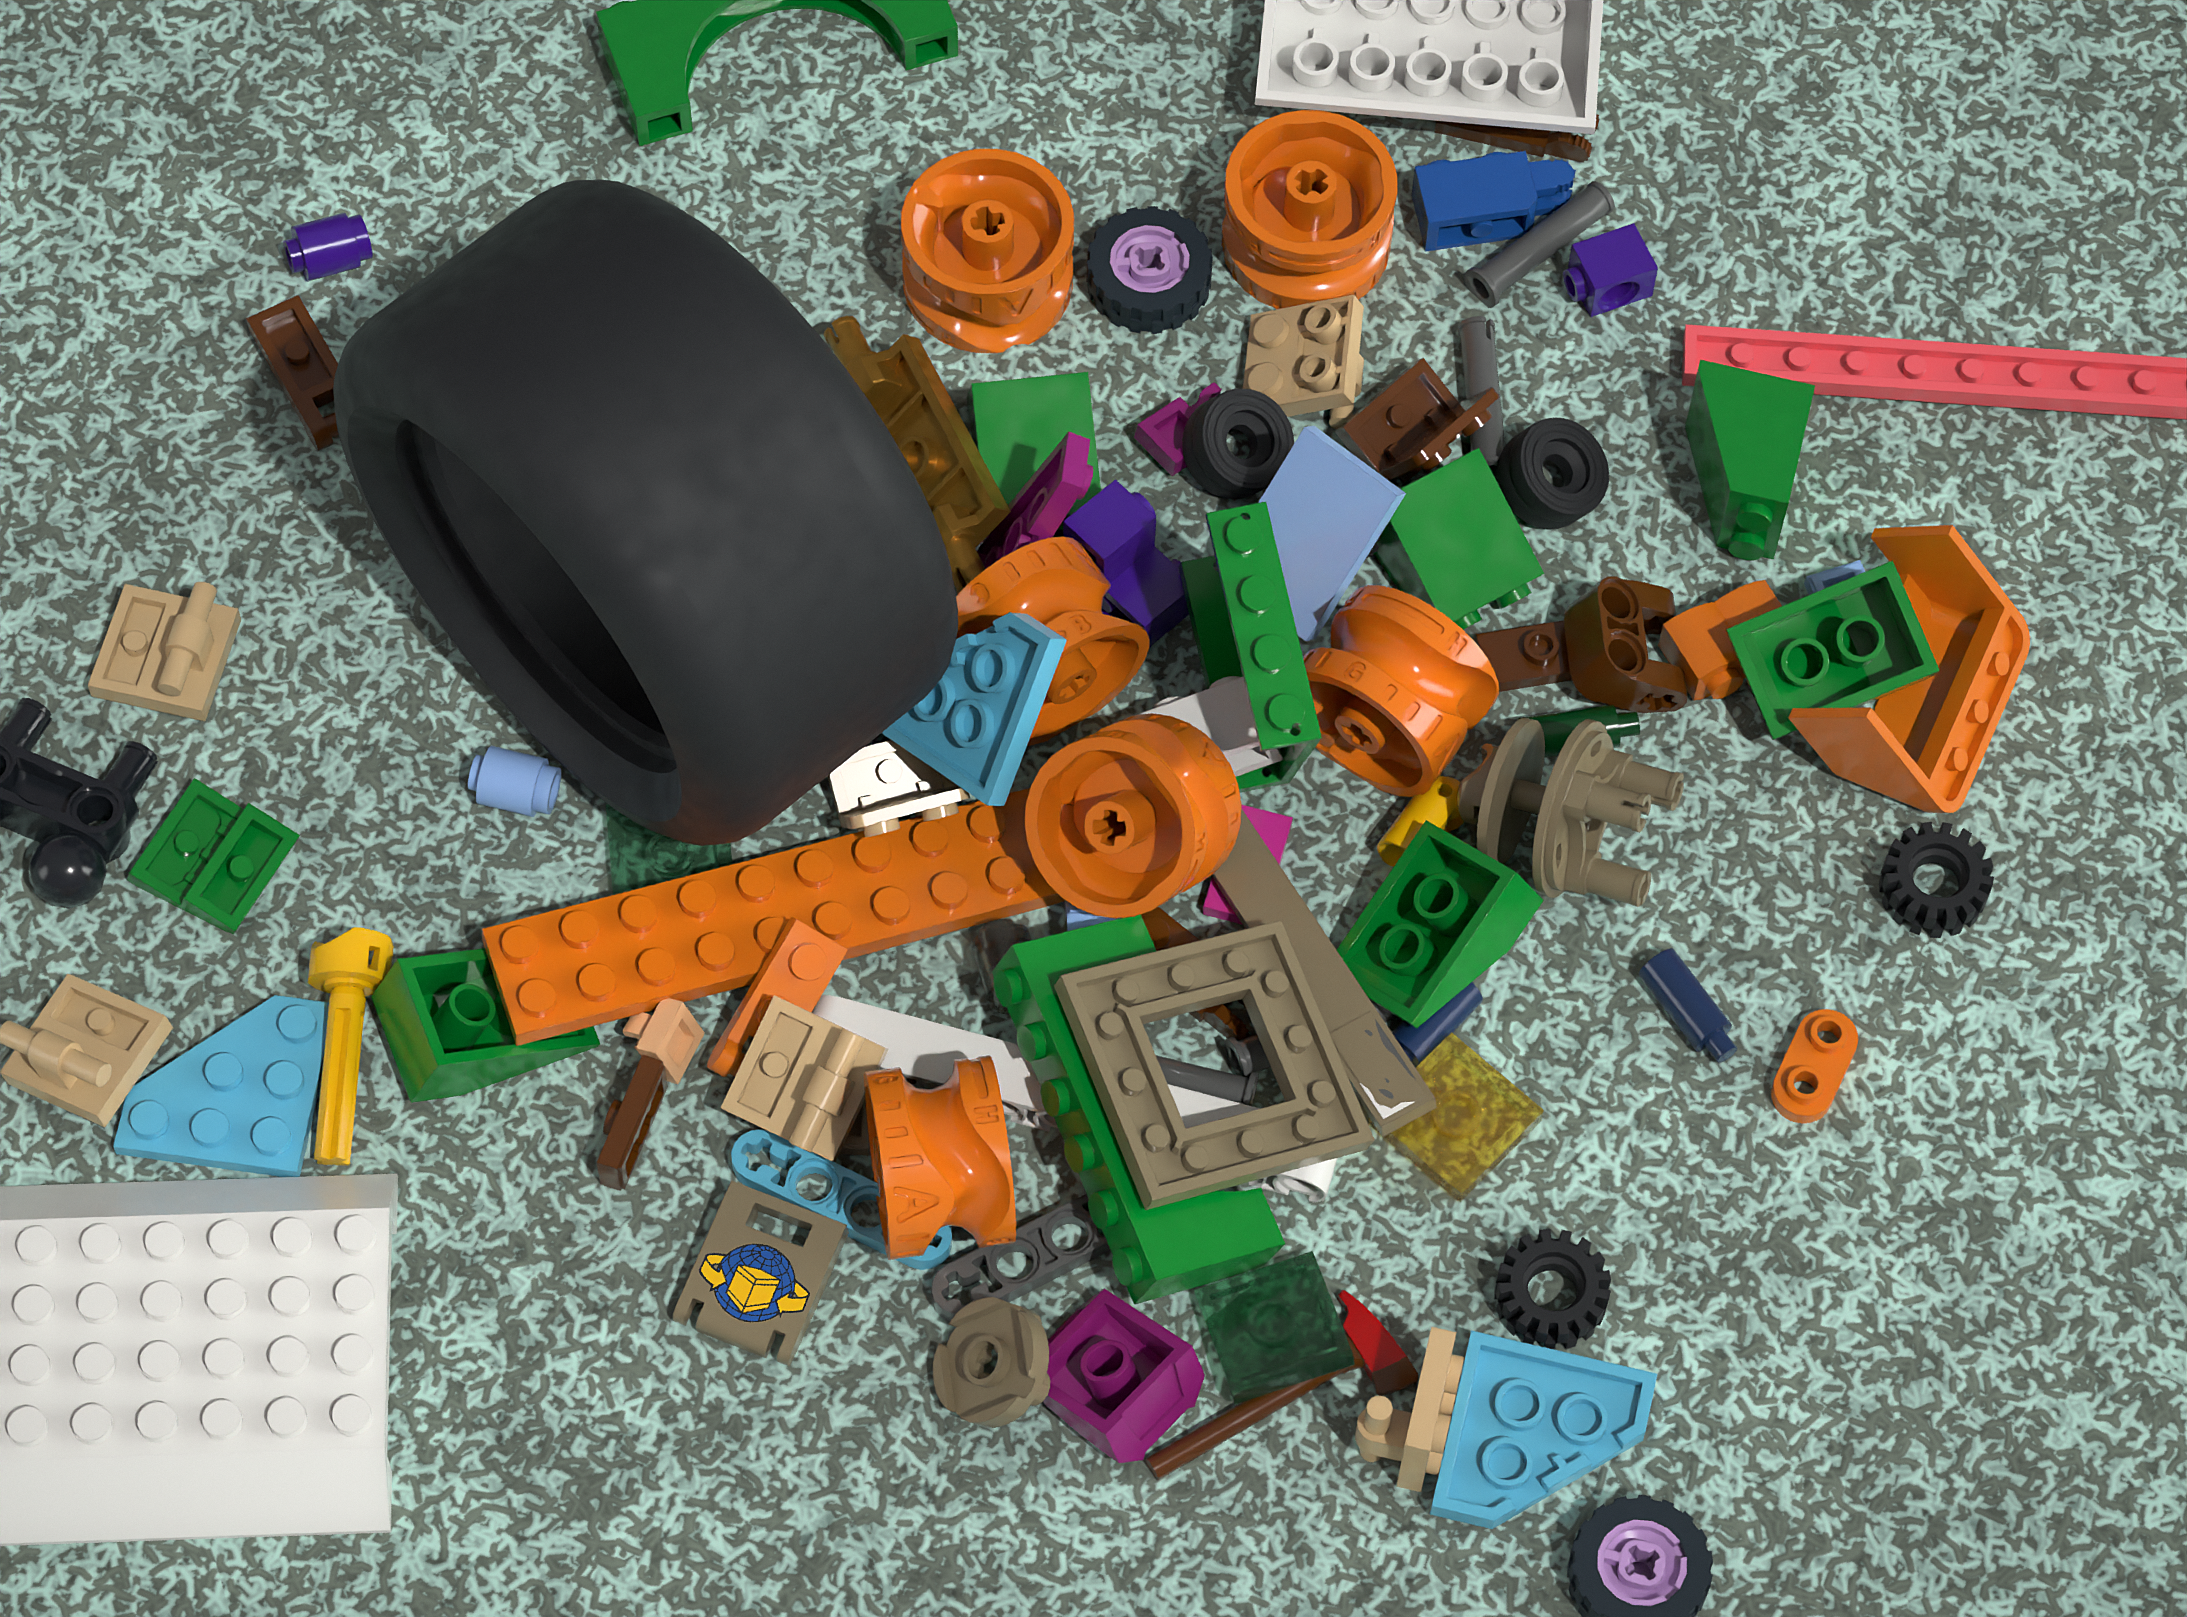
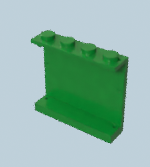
(1249, 632)

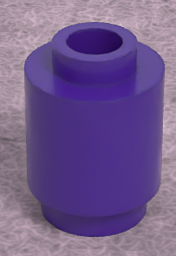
(328, 246)

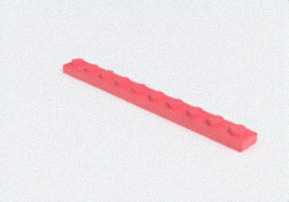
(1949, 371)

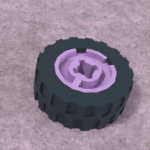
(1154, 295)
(1639, 1561)

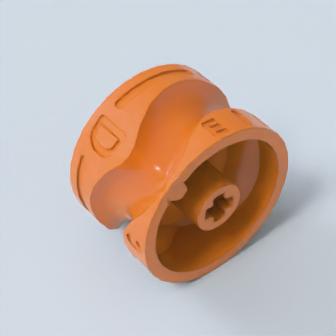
(1308, 209)
(987, 250)
(1065, 592)
(1397, 689)
(1132, 815)
(940, 1157)

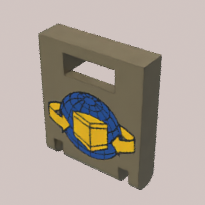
(758, 1281)

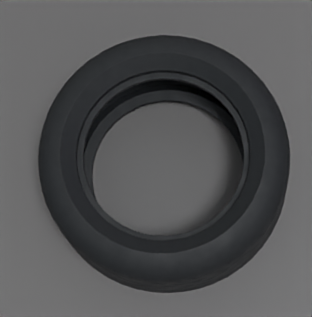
(648, 508)

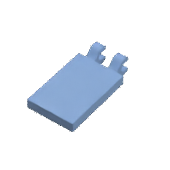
(1324, 523)

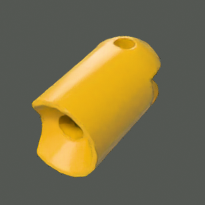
(1435, 806)

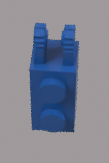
(1486, 197)

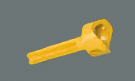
(344, 972)

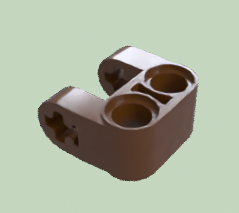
(1610, 648)

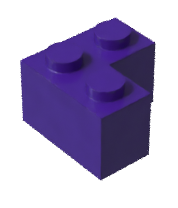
(1120, 538)

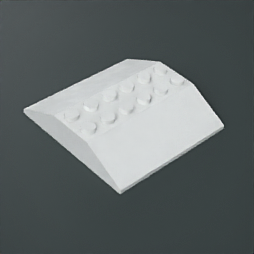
(1436, 60)

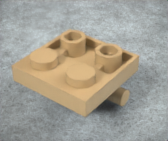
(1308, 357)
(165, 650)
(83, 1049)
(803, 1078)
(1417, 1436)

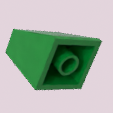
(1023, 422)
(1746, 452)
(1458, 542)

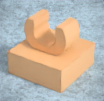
(667, 1036)

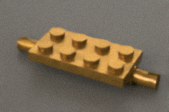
(931, 438)

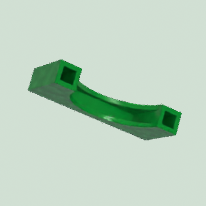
(660, 43)
(1152, 1248)

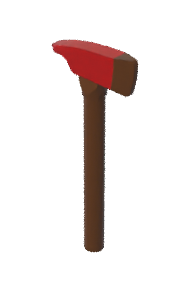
(1372, 1350)

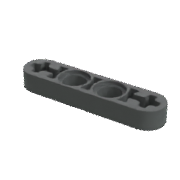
(1032, 1240)

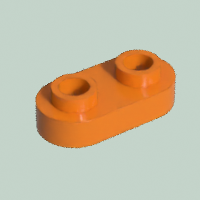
(1816, 1063)

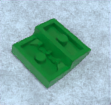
(213, 857)

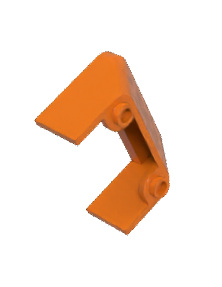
(1933, 734)

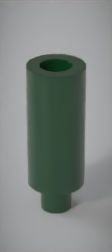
(1561, 724)

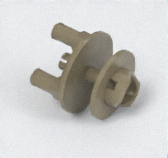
(1583, 794)

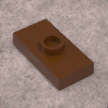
(1527, 655)
(630, 1122)

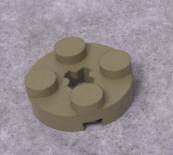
(1021, 1366)

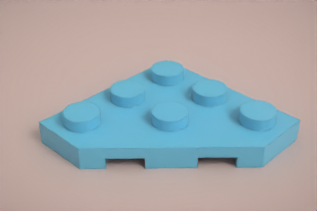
(984, 706)
(237, 1096)
(1533, 1425)

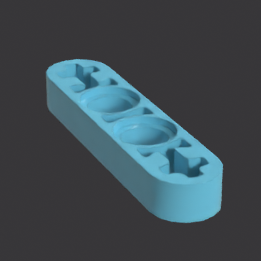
(846, 1191)

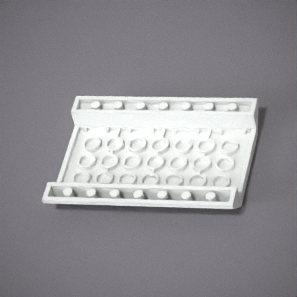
(195, 1359)

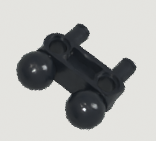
(58, 805)

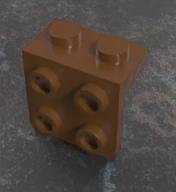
(1413, 423)

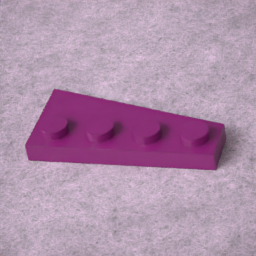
(1042, 500)

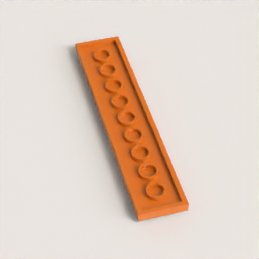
(721, 924)

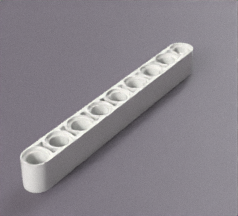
(927, 1058)

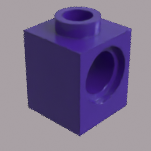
(1610, 270)

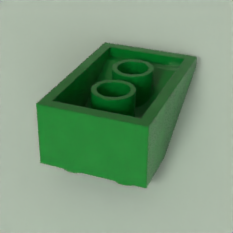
(1833, 648)
(1435, 925)
(453, 1028)

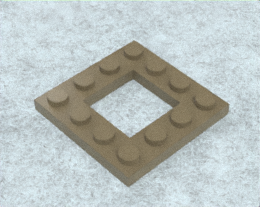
(1175, 1162)

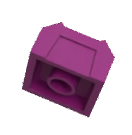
(1120, 1376)

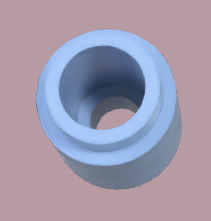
(514, 781)

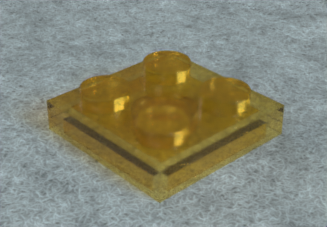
(1474, 1123)

